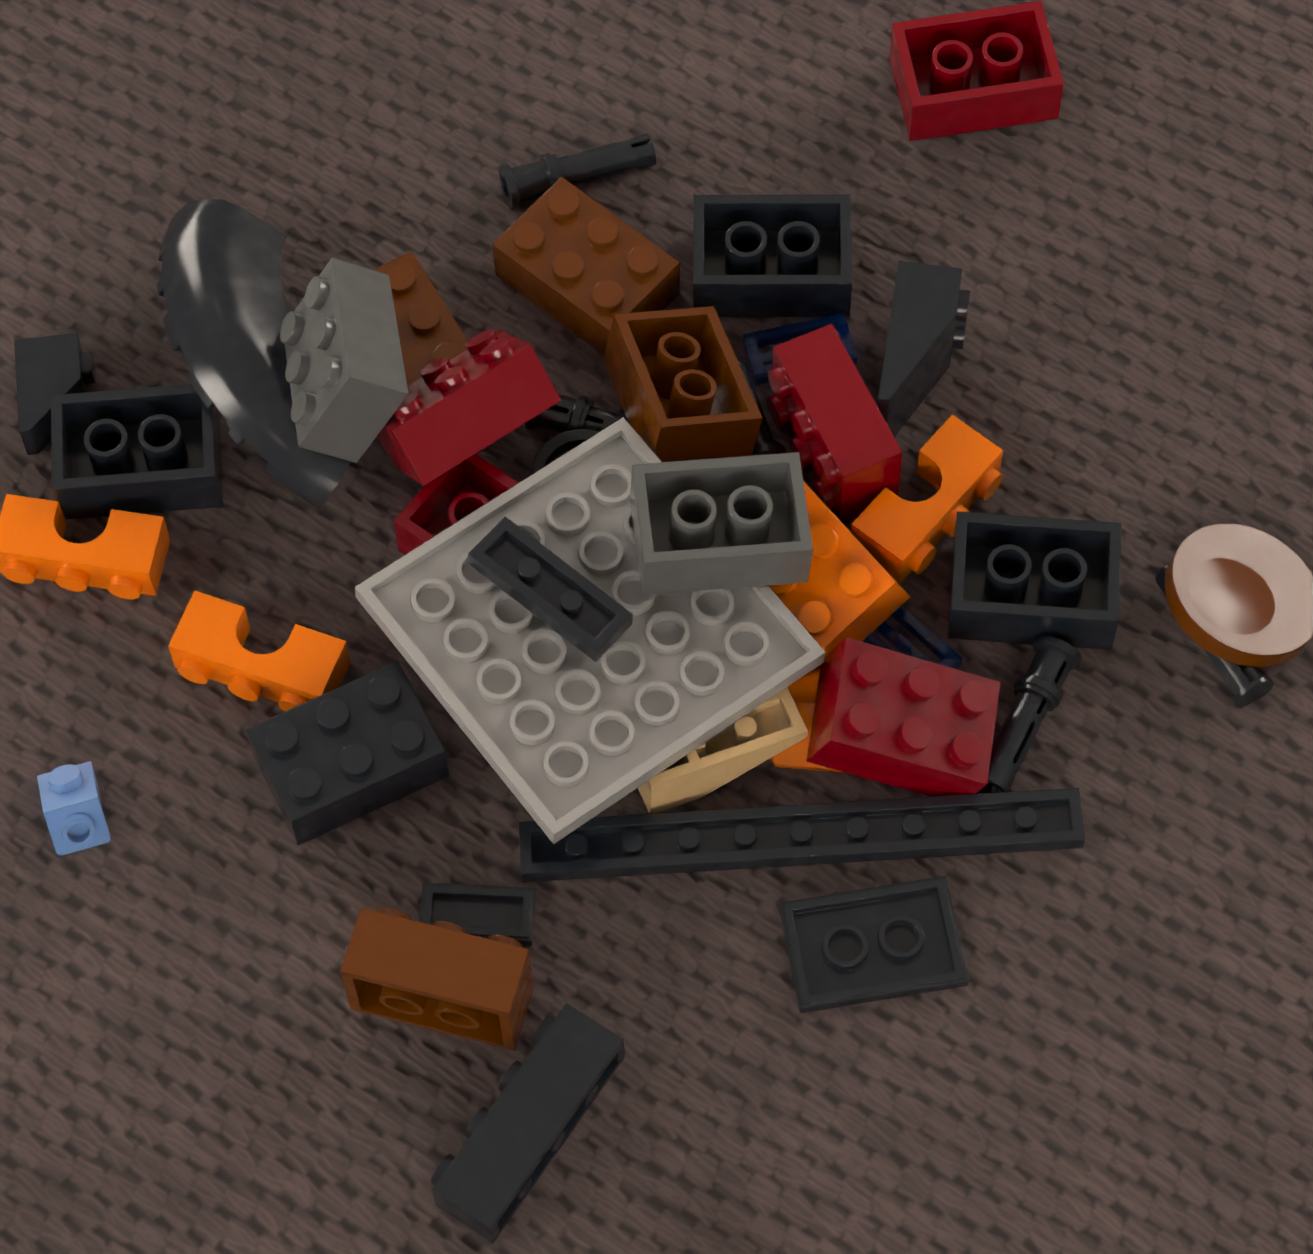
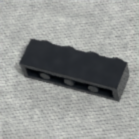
(527, 1122)

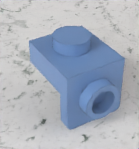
(73, 808)

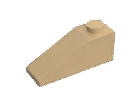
(727, 755)

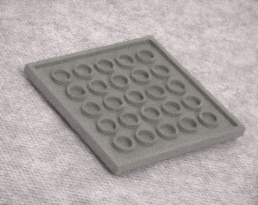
(535, 706)

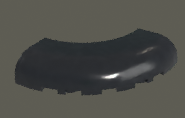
(227, 321)

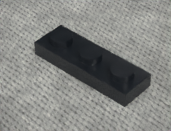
(550, 589)

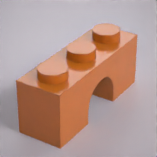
(905, 532)
(122, 559)
(211, 647)

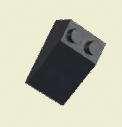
(923, 329)

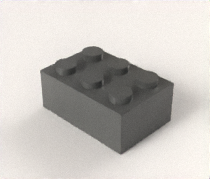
(343, 360)
(720, 523)

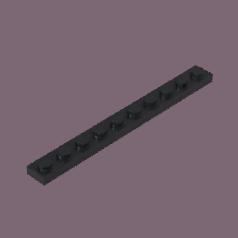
(806, 835)

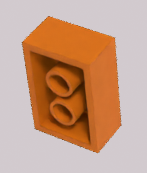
(846, 584)

